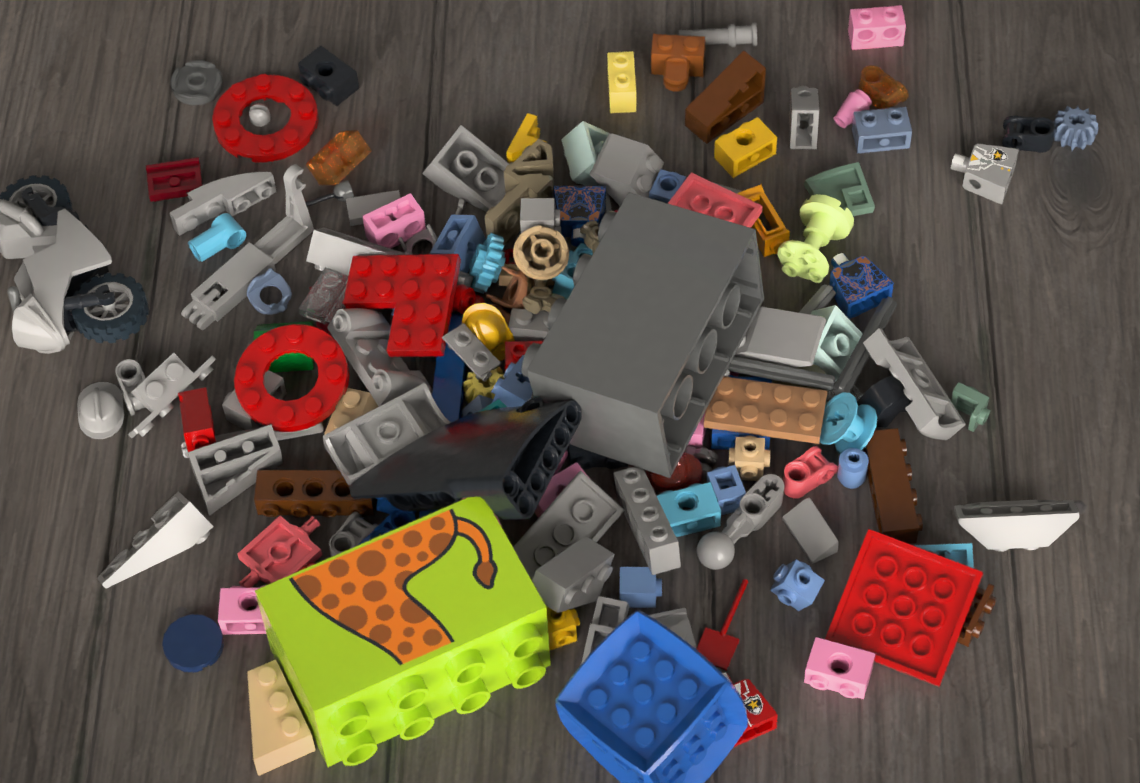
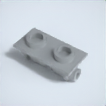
(471, 351)

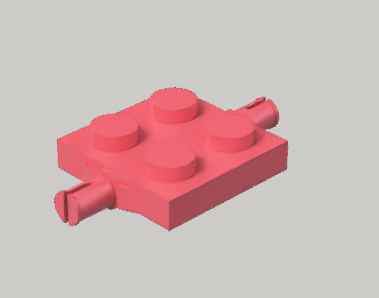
(279, 551)

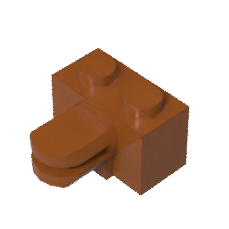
(677, 59)

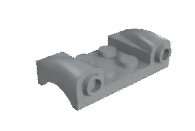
(364, 340)
(930, 405)
(383, 432)

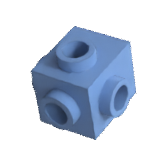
(796, 584)

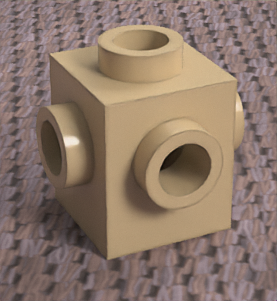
(749, 457)

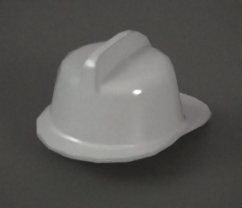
(100, 410)

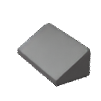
(811, 531)

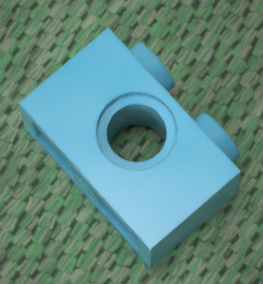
(704, 509)

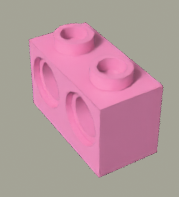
(876, 27)
(395, 220)

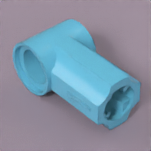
(222, 234)

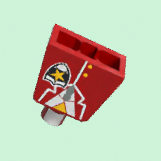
(760, 713)

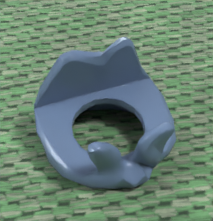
(269, 278)

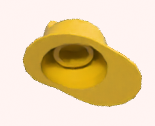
(489, 327)

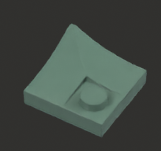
(845, 185)

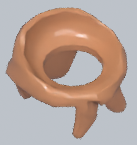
(513, 296)

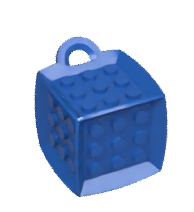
(652, 706)

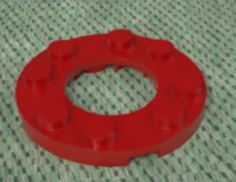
(272, 146)
(307, 410)

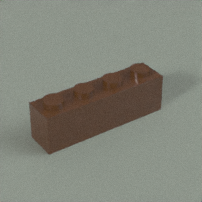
(890, 486)

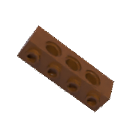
(302, 485)

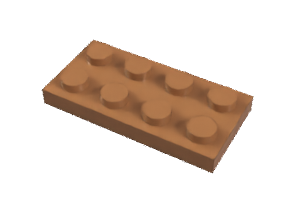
(767, 410)

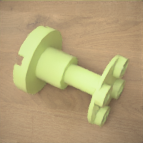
(823, 223)

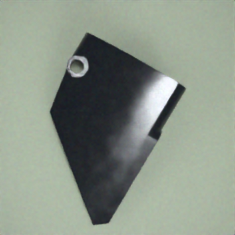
(489, 454)

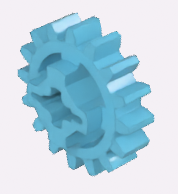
(487, 263)

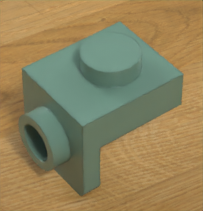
(972, 403)

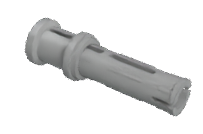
(731, 35)

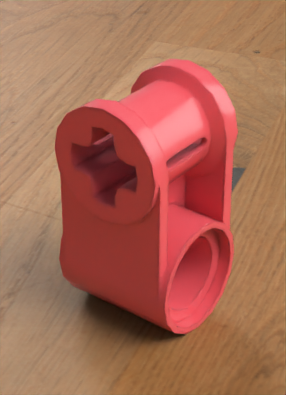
(810, 470)

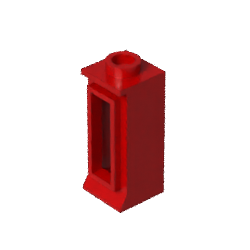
(197, 419)

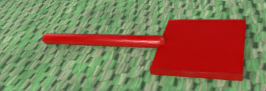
(719, 646)

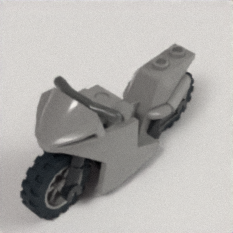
(63, 274)

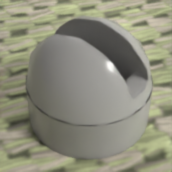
(259, 115)

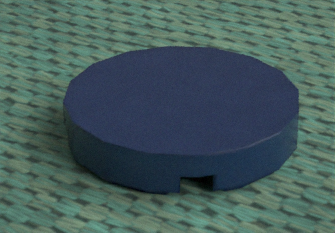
(193, 643)

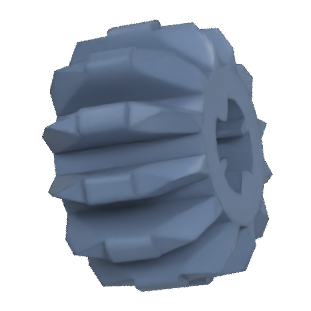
(1075, 127)

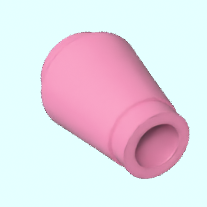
(854, 102)

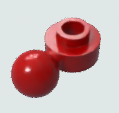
(464, 298)

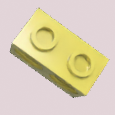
(621, 82)

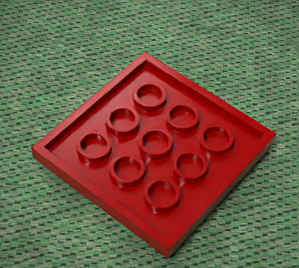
(904, 606)

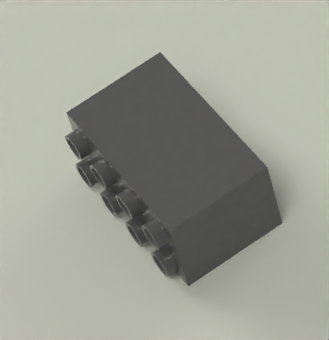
(648, 330)

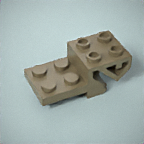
(524, 178)

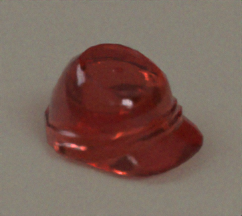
(685, 474)

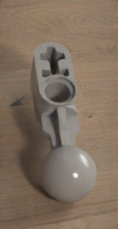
(717, 548)

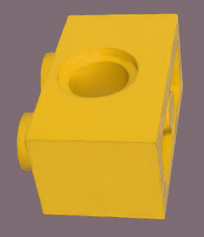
(745, 147)

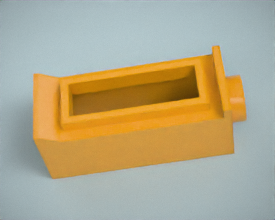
(767, 241)

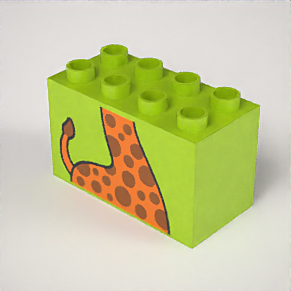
(406, 630)

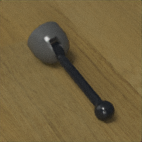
(340, 191)

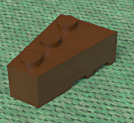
(727, 98)

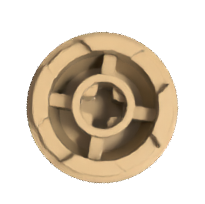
(541, 252)

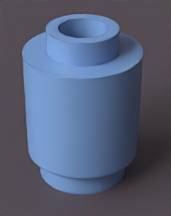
(852, 468)

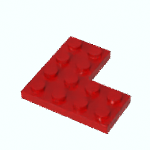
(418, 289)

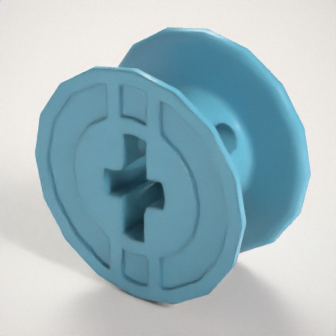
(847, 423)

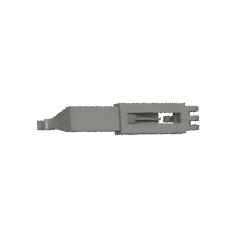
(252, 259)

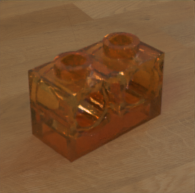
(338, 157)

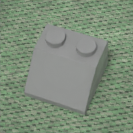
(626, 167)

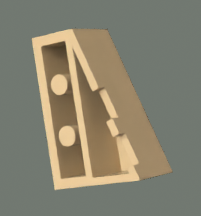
(276, 720)

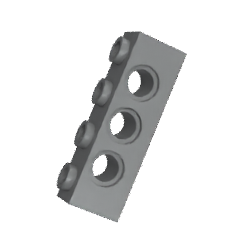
(647, 520)

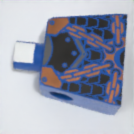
(578, 207)
(858, 284)

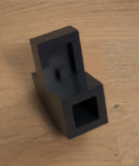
(887, 400)

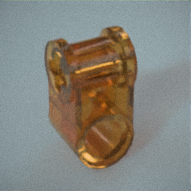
(881, 88)

